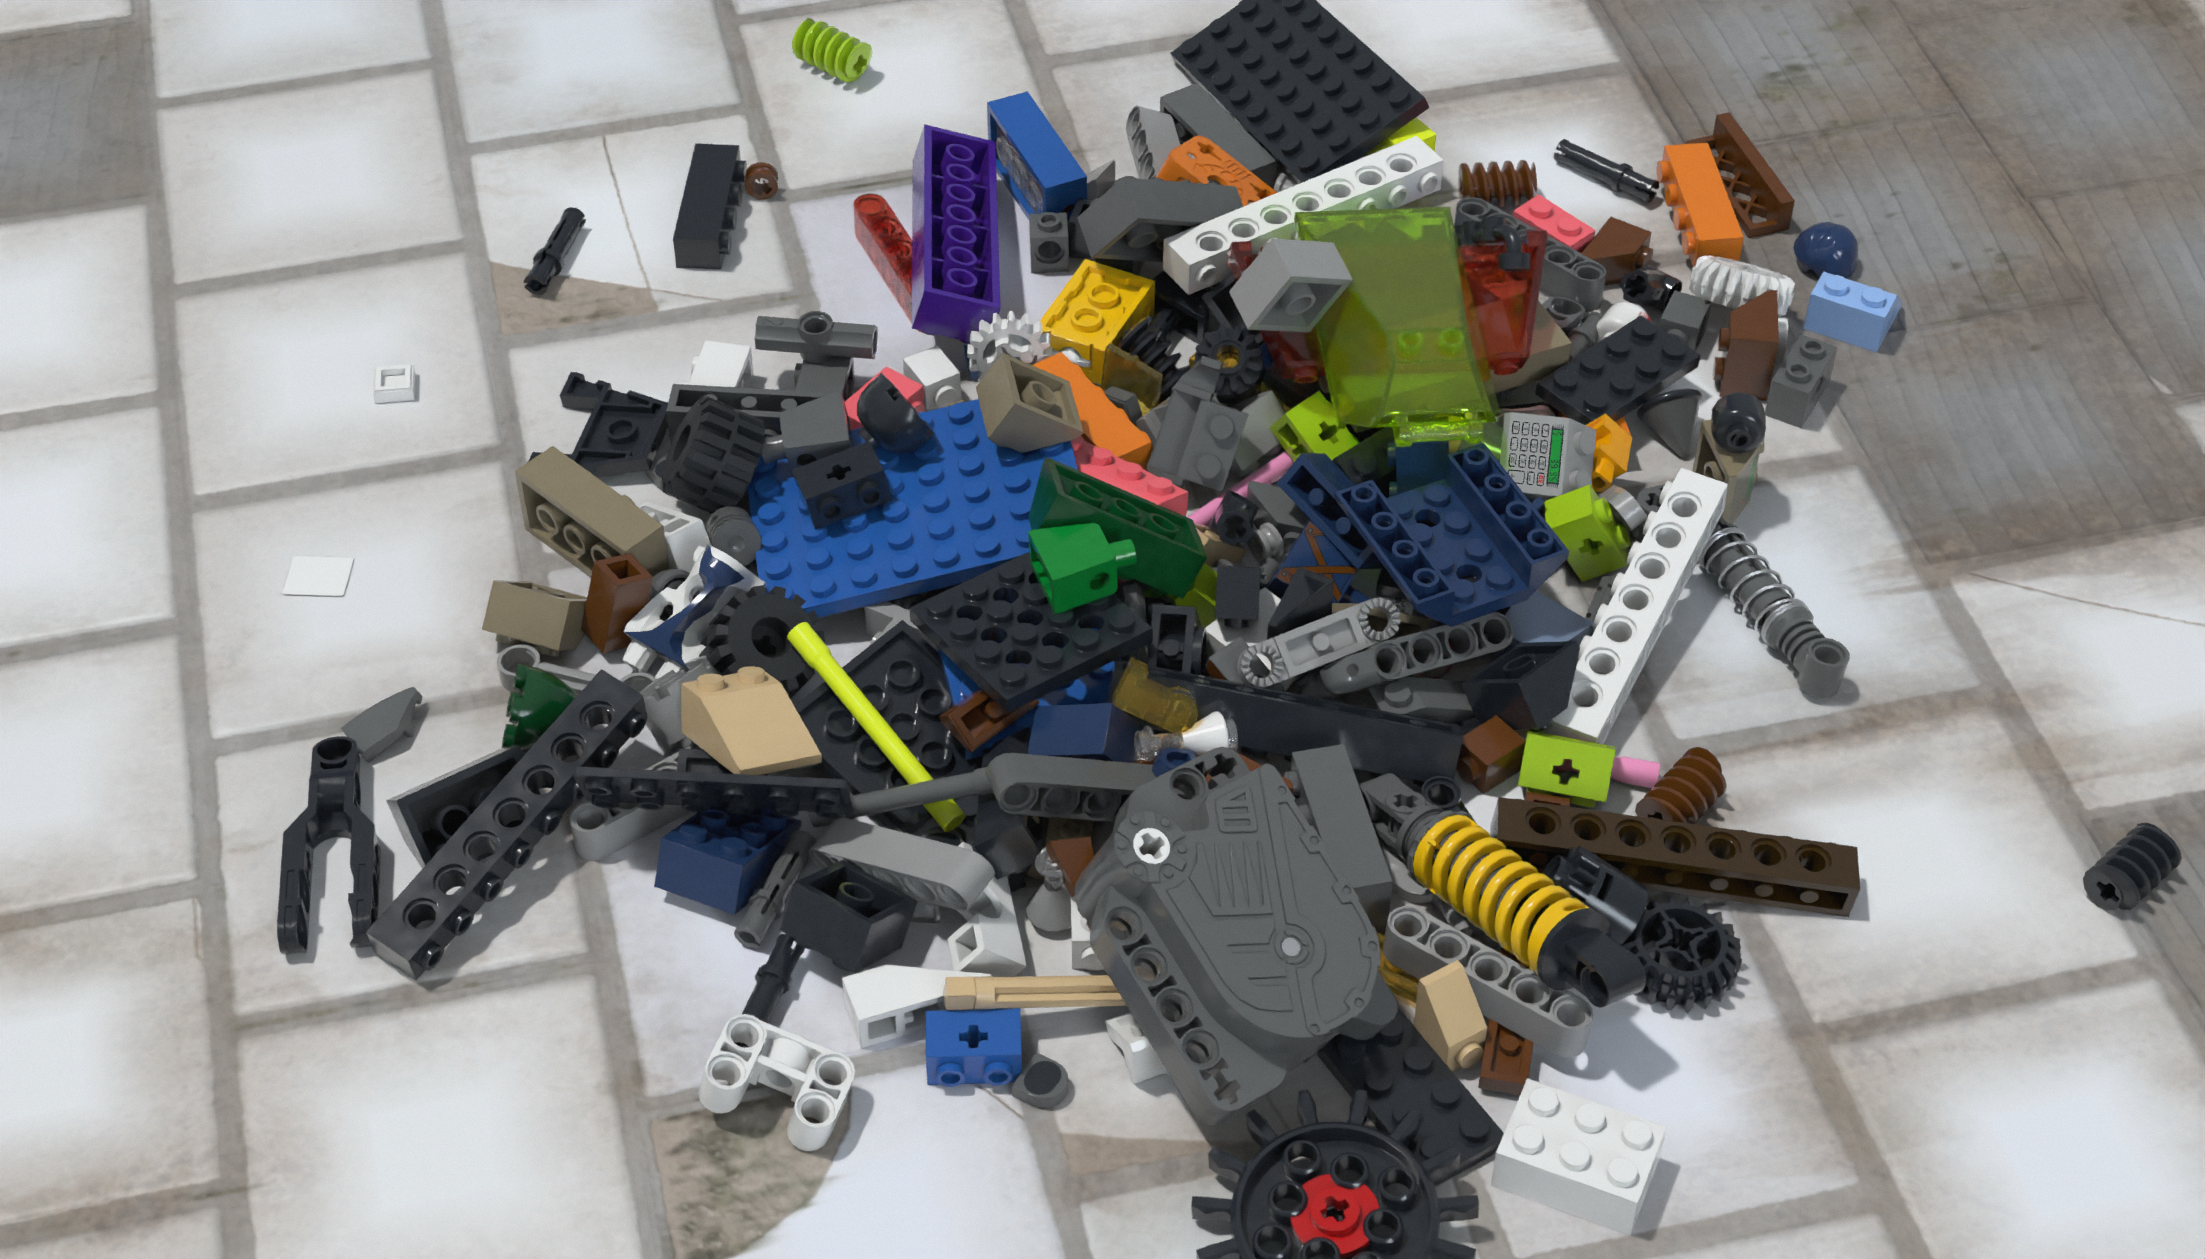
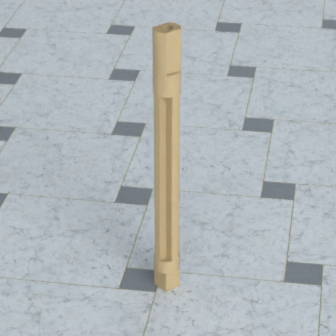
(1030, 992)

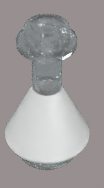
(1204, 736)

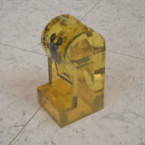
(1151, 701)

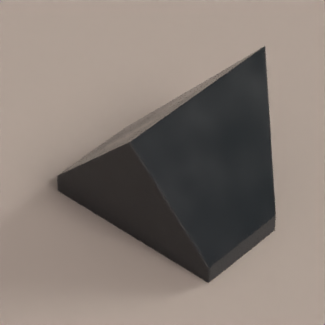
(1304, 601)

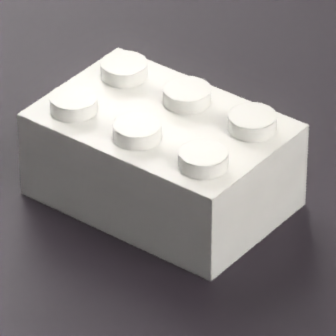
(1578, 1156)

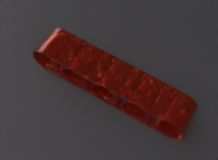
(886, 246)

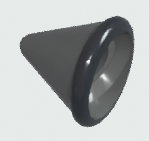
(1673, 417)

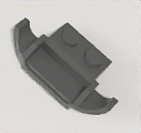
(1196, 434)

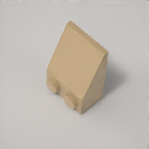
(746, 722)

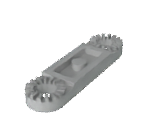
(1319, 642)

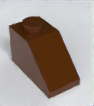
(1620, 249)

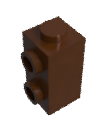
(615, 596)

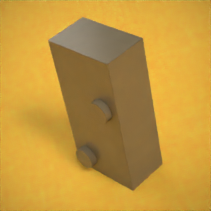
(585, 516)

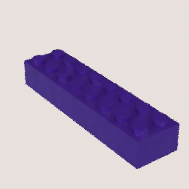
(954, 234)

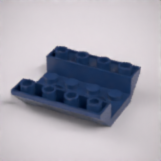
(1480, 532)

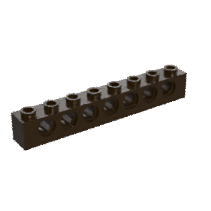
(1688, 856)

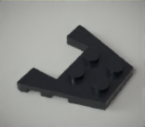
(621, 429)

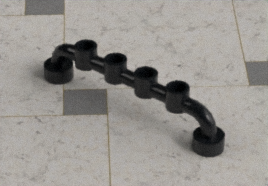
(1495, 231)

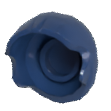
(1827, 249)

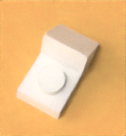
(1138, 1052)

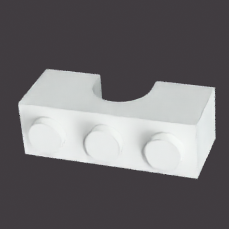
(991, 935)

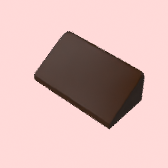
(980, 718)

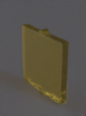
(1132, 376)

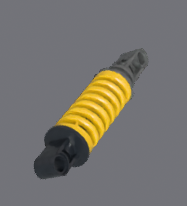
(1503, 894)

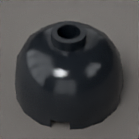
(890, 419)

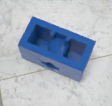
(973, 1046)

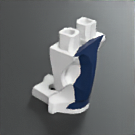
(677, 637)

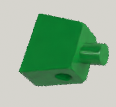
(1077, 563)

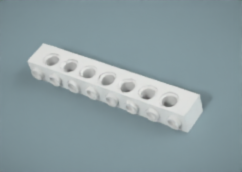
(1377, 181)
(1668, 556)

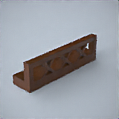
(1751, 178)

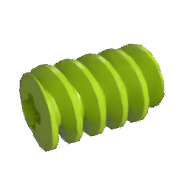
(831, 50)

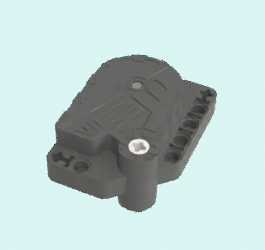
(1230, 932)

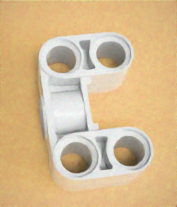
(785, 1064)

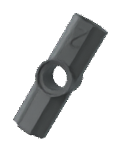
(816, 337)

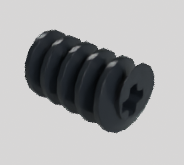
(1144, 344)
(2132, 868)

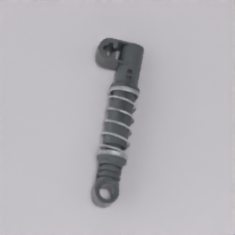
(1784, 620)

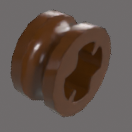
(764, 171)

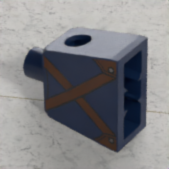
(1318, 554)

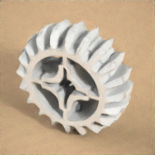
(1737, 282)

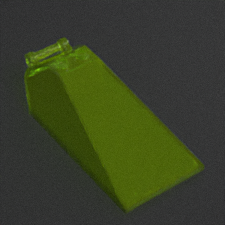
(1405, 330)

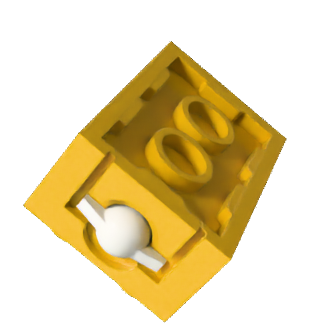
(1096, 311)

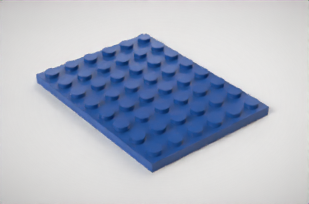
(951, 517)

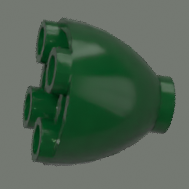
(535, 707)

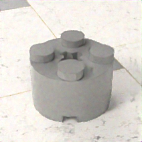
(664, 703)

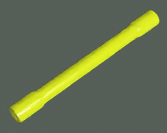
(819, 657)

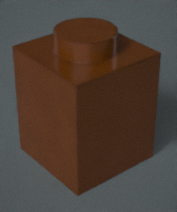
(1490, 754)

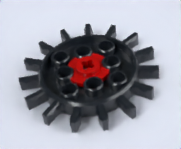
(1334, 1213)

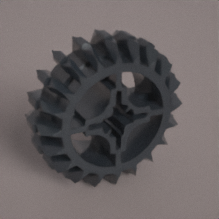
(1682, 940)

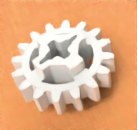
(1010, 337)

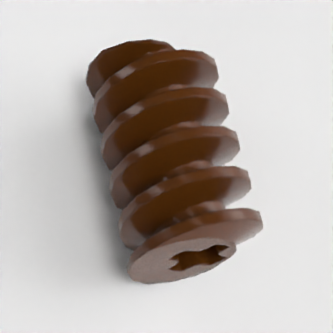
(1498, 183)
(1685, 789)

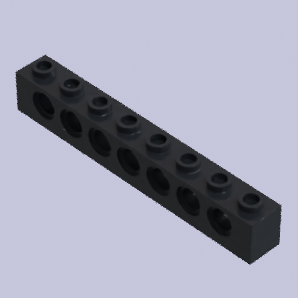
(514, 798)

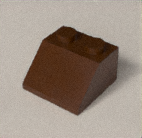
(1749, 348)

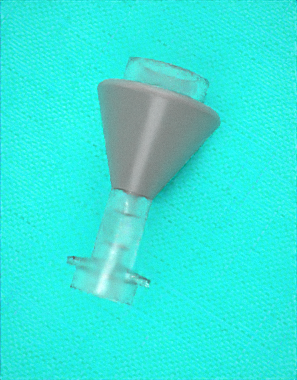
(1051, 904)

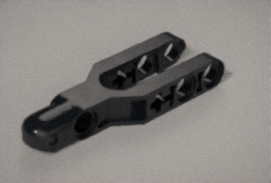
(330, 813)

